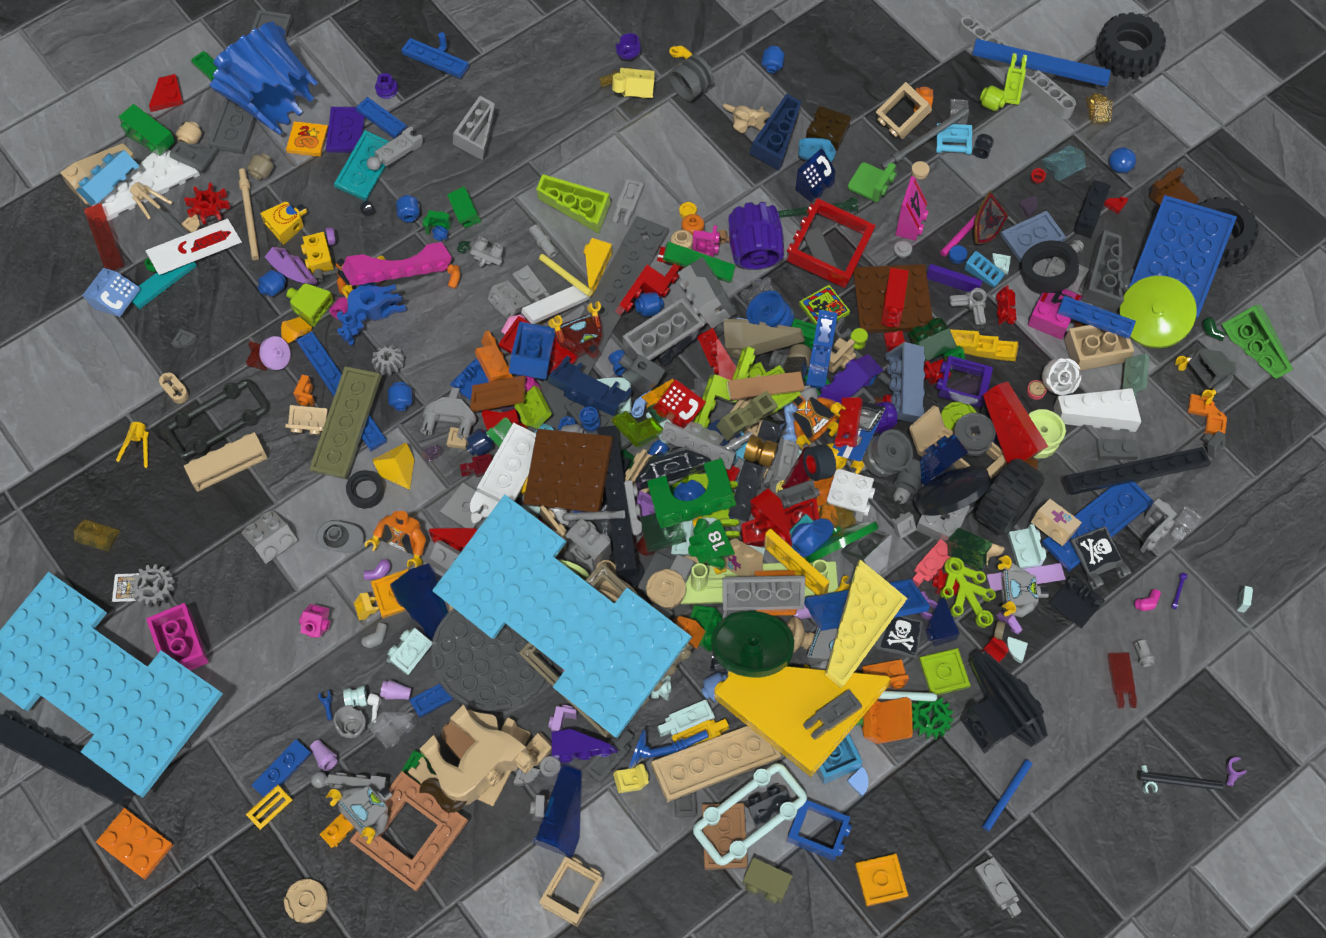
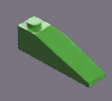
(1258, 339)

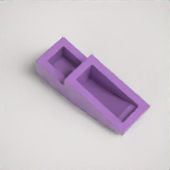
(290, 265)

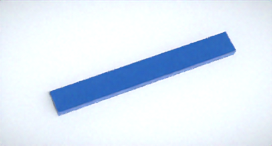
(1042, 62)
(331, 377)

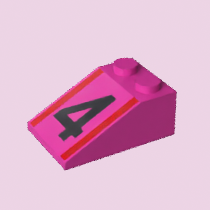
(912, 212)
(1045, 313)

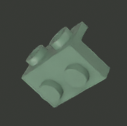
(1136, 373)

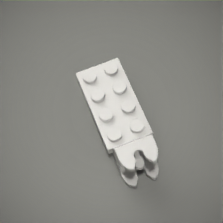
(505, 473)

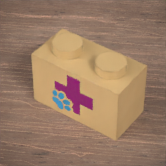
(1056, 522)
(745, 560)

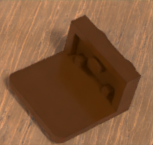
(1172, 187)

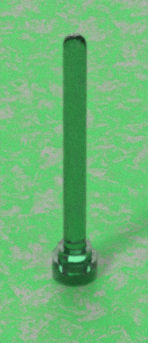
(851, 204)

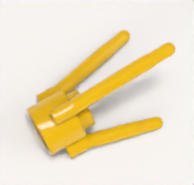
(136, 433)

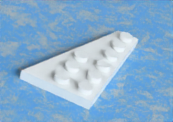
(156, 172)

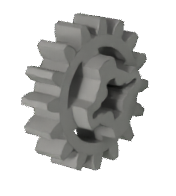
(142, 585)

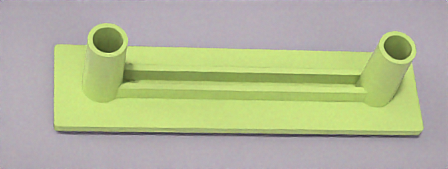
(706, 586)

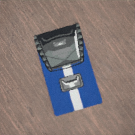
(869, 421)

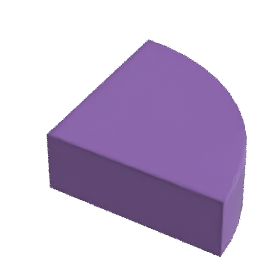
(1011, 621)

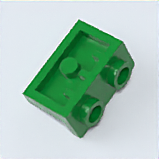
(708, 619)

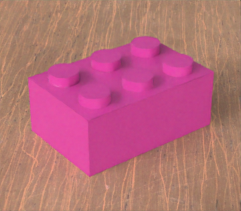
(178, 636)

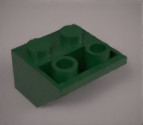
(934, 337)

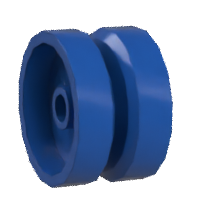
(770, 309)

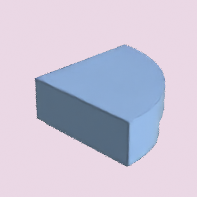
(859, 781)

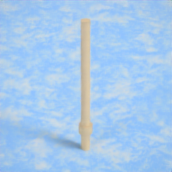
(244, 185)

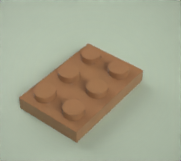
(722, 835)

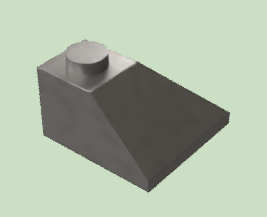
(871, 549)

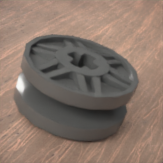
(975, 424)

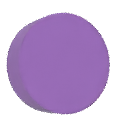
(330, 236)

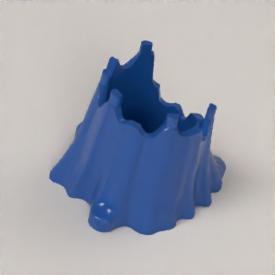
(263, 76)

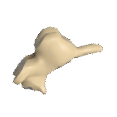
(747, 117)

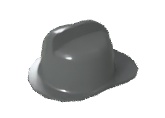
(339, 536)

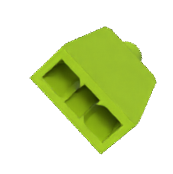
(310, 302)

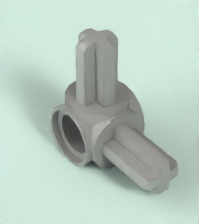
(975, 306)

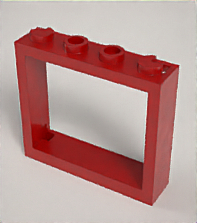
(817, 266)

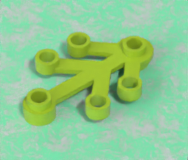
(967, 589)

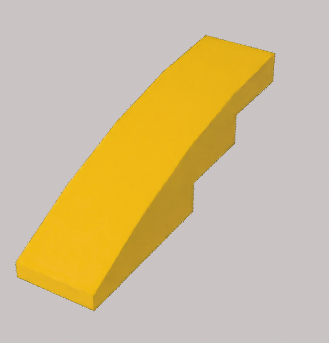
(985, 346)

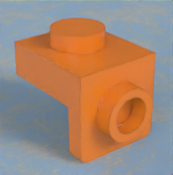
(926, 93)

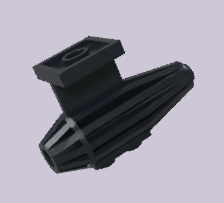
(1007, 707)

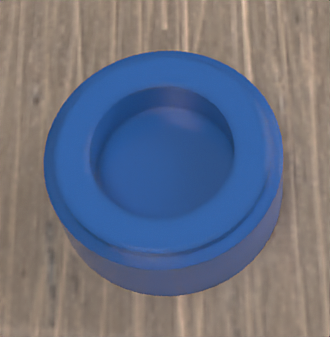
(958, 254)

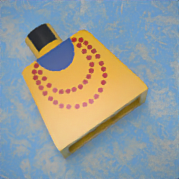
(284, 220)

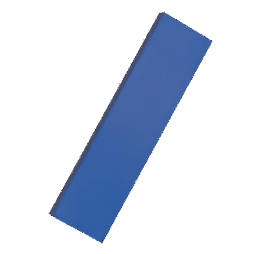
(1096, 317)

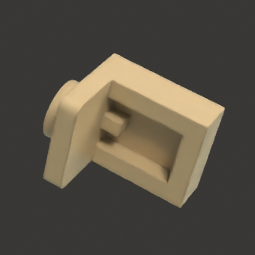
(539, 748)

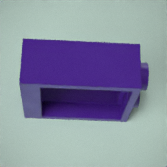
(968, 367)

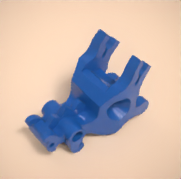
(365, 303)

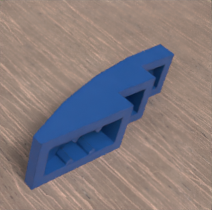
(821, 349)

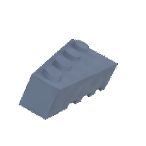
(907, 380)

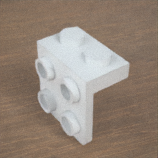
(851, 492)

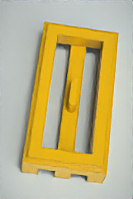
(282, 794)

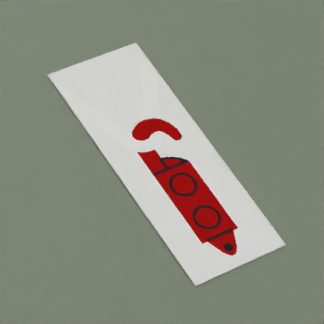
(193, 246)

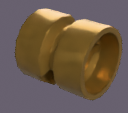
(760, 451)

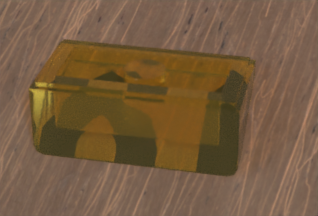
(95, 535)

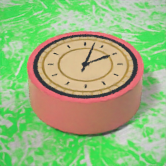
(1036, 390)

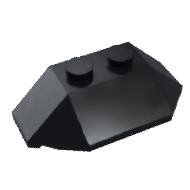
(674, 464)

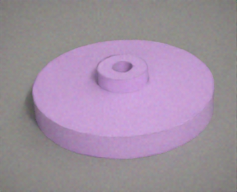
(274, 353)

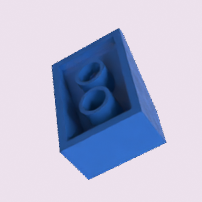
(532, 350)

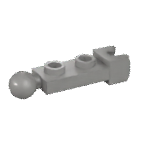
(395, 149)
(341, 781)

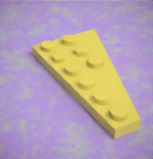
(865, 616)

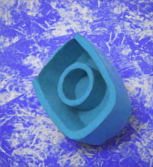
(809, 146)

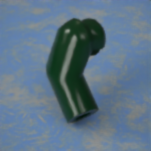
(1211, 329)

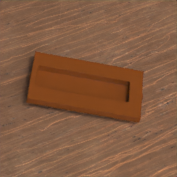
(498, 393)

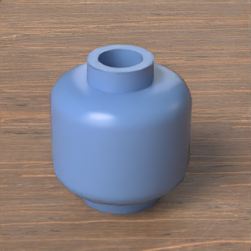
(710, 684)

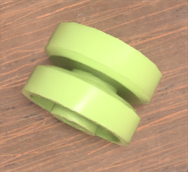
(1051, 428)

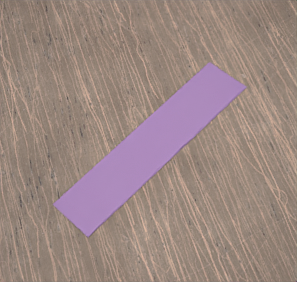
(1043, 575)

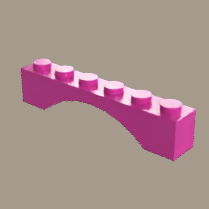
(365, 269)

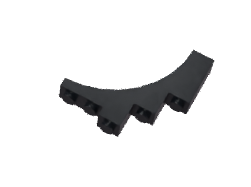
(752, 473)

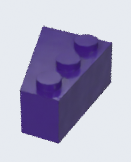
(852, 379)

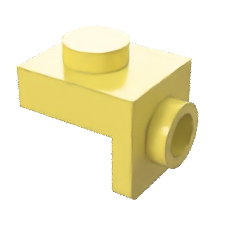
(631, 779)

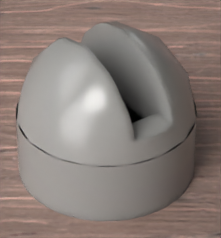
(901, 495)

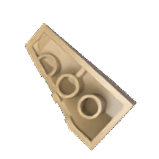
(82, 168)

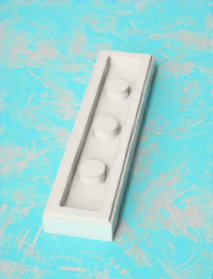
(554, 304)

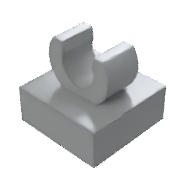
(904, 525)

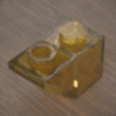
(1099, 108)

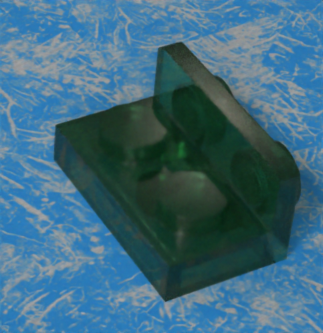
(969, 548)

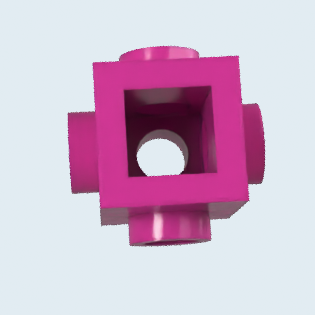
(314, 620)

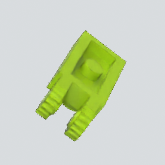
(1015, 80)

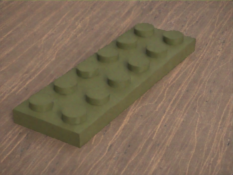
(345, 423)

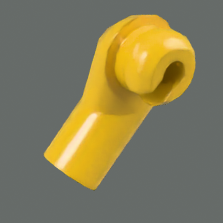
(679, 52)

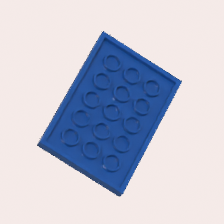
(1185, 246)

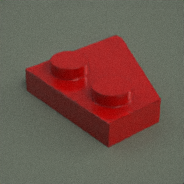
(166, 93)

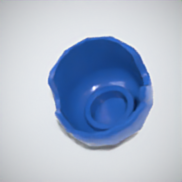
(1122, 160)
(689, 491)

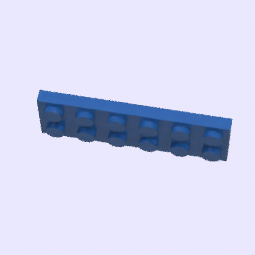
(1112, 509)
(828, 608)

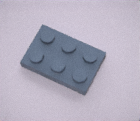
(1030, 232)

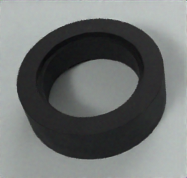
(1050, 249)

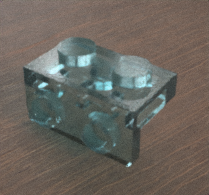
(1065, 162)

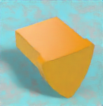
(294, 328)

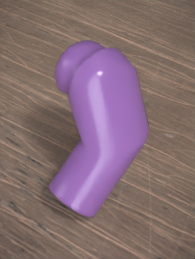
(379, 572)

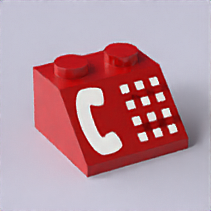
(678, 404)

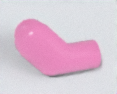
(509, 322)

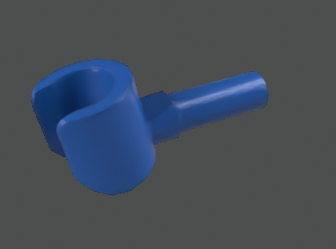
(326, 702)

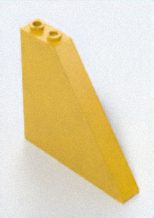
(783, 703)

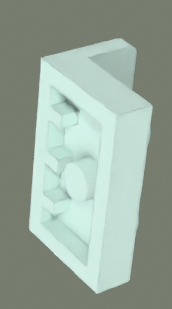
(1027, 547)
(409, 650)

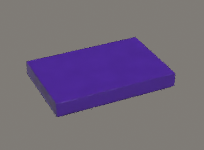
(344, 129)

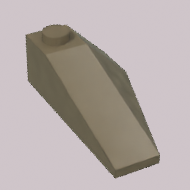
(759, 337)

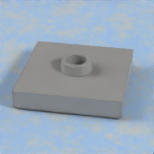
(458, 507)

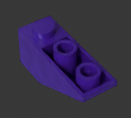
(573, 745)

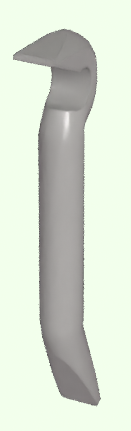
(593, 515)

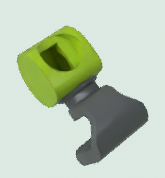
(858, 335)

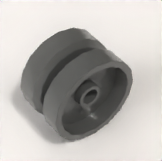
(888, 453)

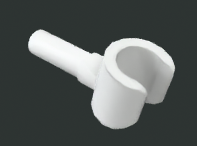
(375, 701)

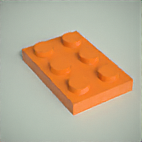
(134, 843)

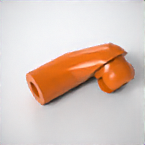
(455, 275)

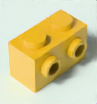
(318, 252)

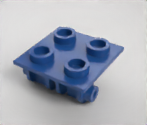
(471, 375)

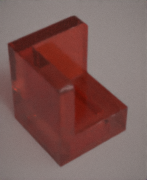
(254, 358)

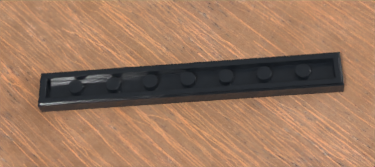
(1136, 471)

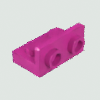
(706, 242)

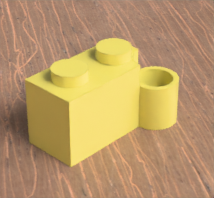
(634, 82)

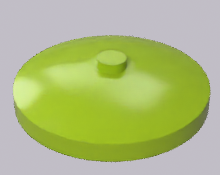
(1161, 309)

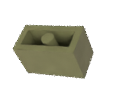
(766, 881)

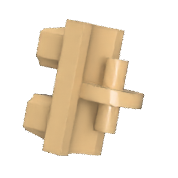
(843, 356)

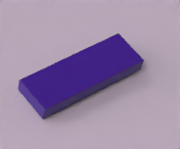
(953, 278)

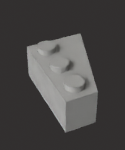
(475, 128)

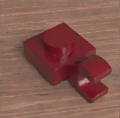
(479, 465)

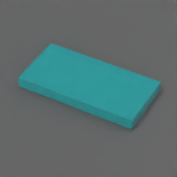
(356, 176)

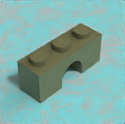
(752, 413)

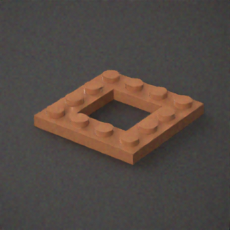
(417, 870)

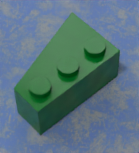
(145, 130)

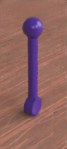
(1183, 576)

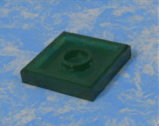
(660, 538)

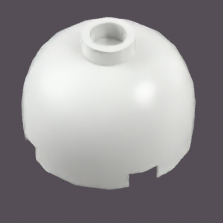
(1061, 376)

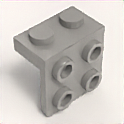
(1161, 518)
(269, 536)

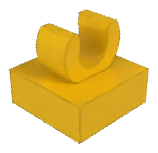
(364, 607)

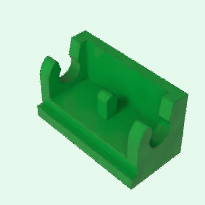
(464, 207)

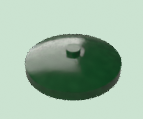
(752, 644)

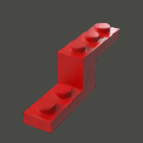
(649, 282)

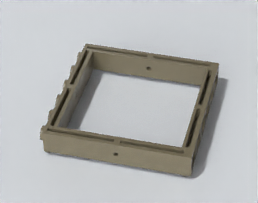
(530, 652)

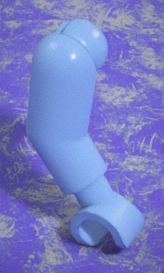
(639, 406)
(789, 410)

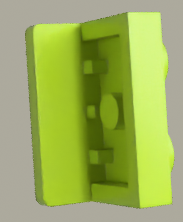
(534, 409)

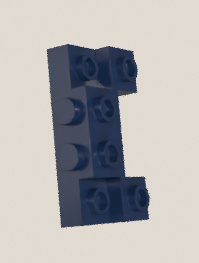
(587, 390)

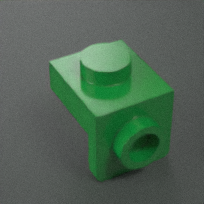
(436, 218)

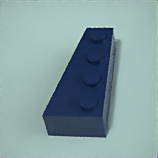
(774, 136)

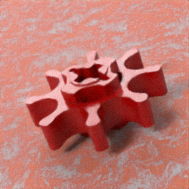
(207, 203)

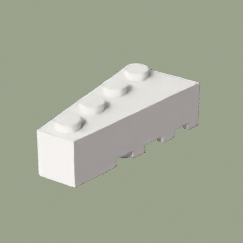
(1100, 409)

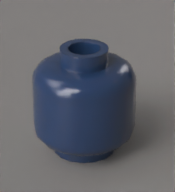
(479, 442)

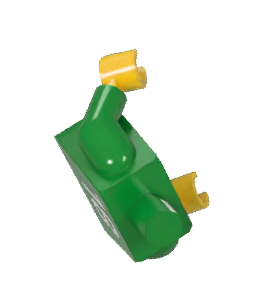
(710, 544)

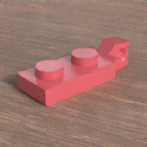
(931, 563)

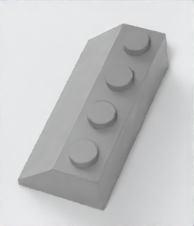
(662, 330)
(763, 593)

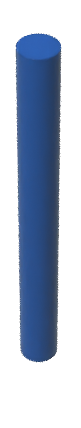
(1007, 795)

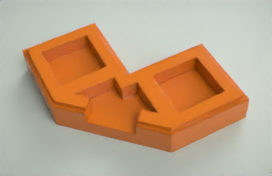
(1215, 419)

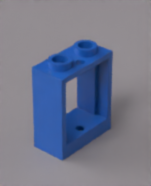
(811, 846)

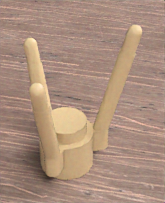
(141, 193)

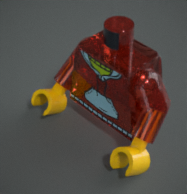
(580, 334)

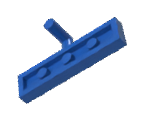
(436, 57)

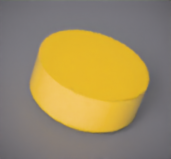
(687, 208)

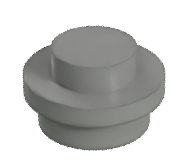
(902, 249)

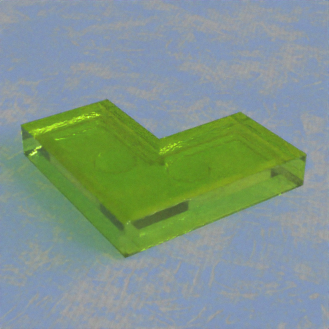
(637, 432)

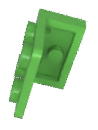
(872, 181)

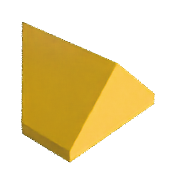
(396, 465)

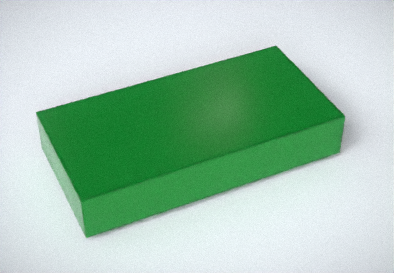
(204, 64)

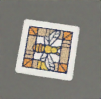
(122, 587)

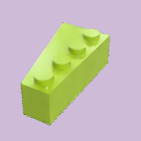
(574, 200)

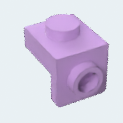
(556, 721)

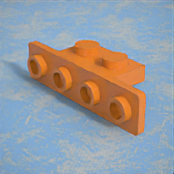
(492, 359)

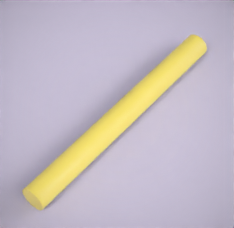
(583, 288)

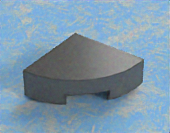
(183, 339)

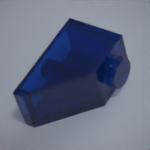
(942, 626)

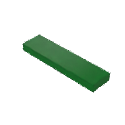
(684, 257)

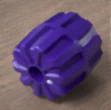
(756, 236)

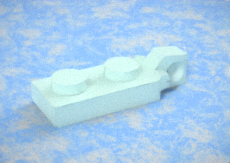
(686, 718)

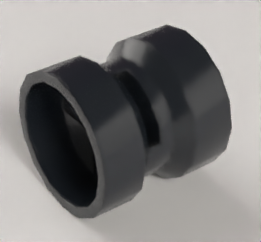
(982, 146)

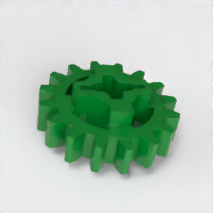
(938, 718)

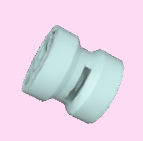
(355, 697)

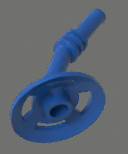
(644, 751)

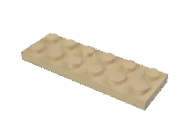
(712, 762)

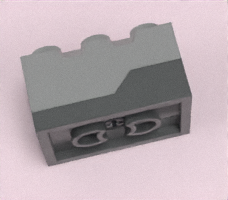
(706, 293)

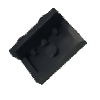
(767, 804)

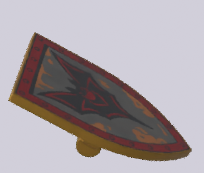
(989, 219)

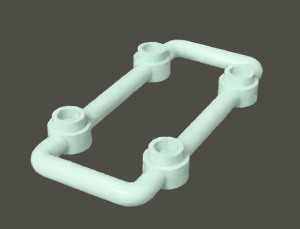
(738, 849)

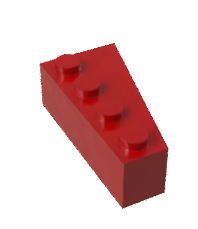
(1013, 425)
(754, 531)

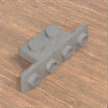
(699, 439)

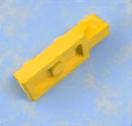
(713, 730)

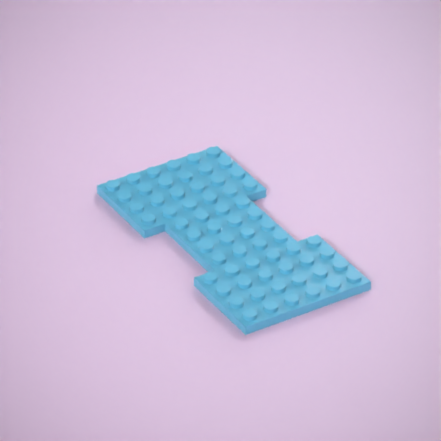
(607, 648)
(132, 709)

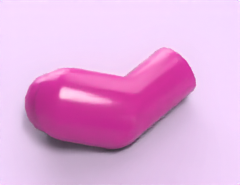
(1148, 603)

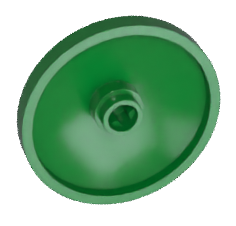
(841, 538)

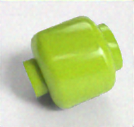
(993, 98)

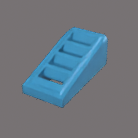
(982, 261)

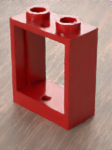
(894, 297)

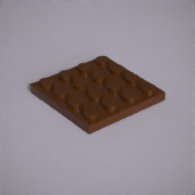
(870, 293)
(568, 470)

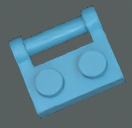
(957, 134)

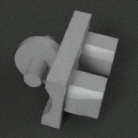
(486, 254)

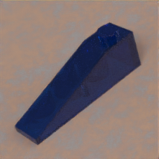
(415, 594)
(561, 820)

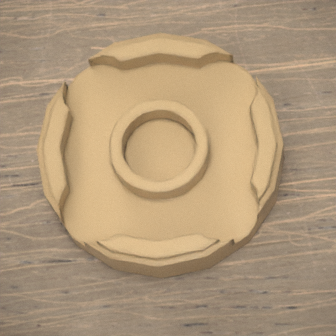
(666, 588)
(306, 901)

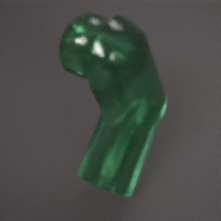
(463, 246)

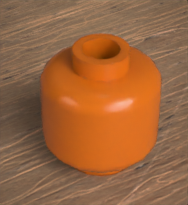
(692, 222)

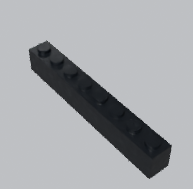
(617, 501)
(61, 760)

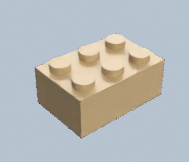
(1096, 347)

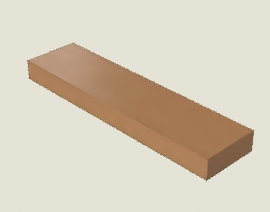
(774, 384)

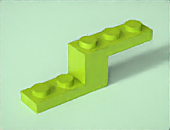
(718, 388)

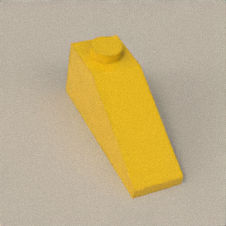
(597, 258)

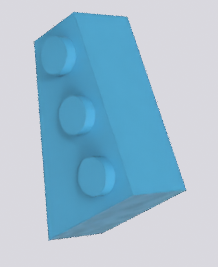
(105, 176)

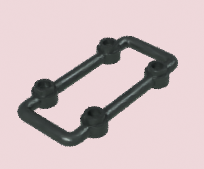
(200, 446)

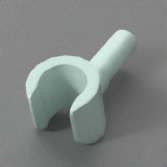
(1152, 784)

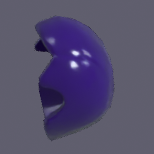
(628, 47)

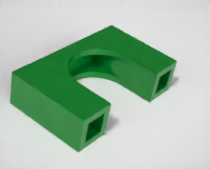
(715, 498)

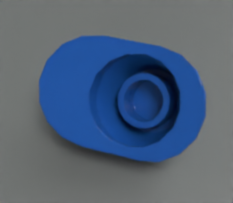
(810, 536)

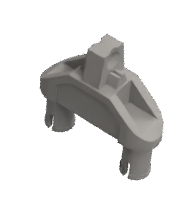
(449, 410)

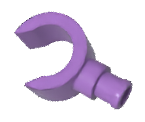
(932, 603)
(1233, 775)

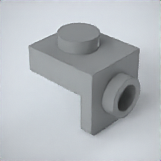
(537, 807)

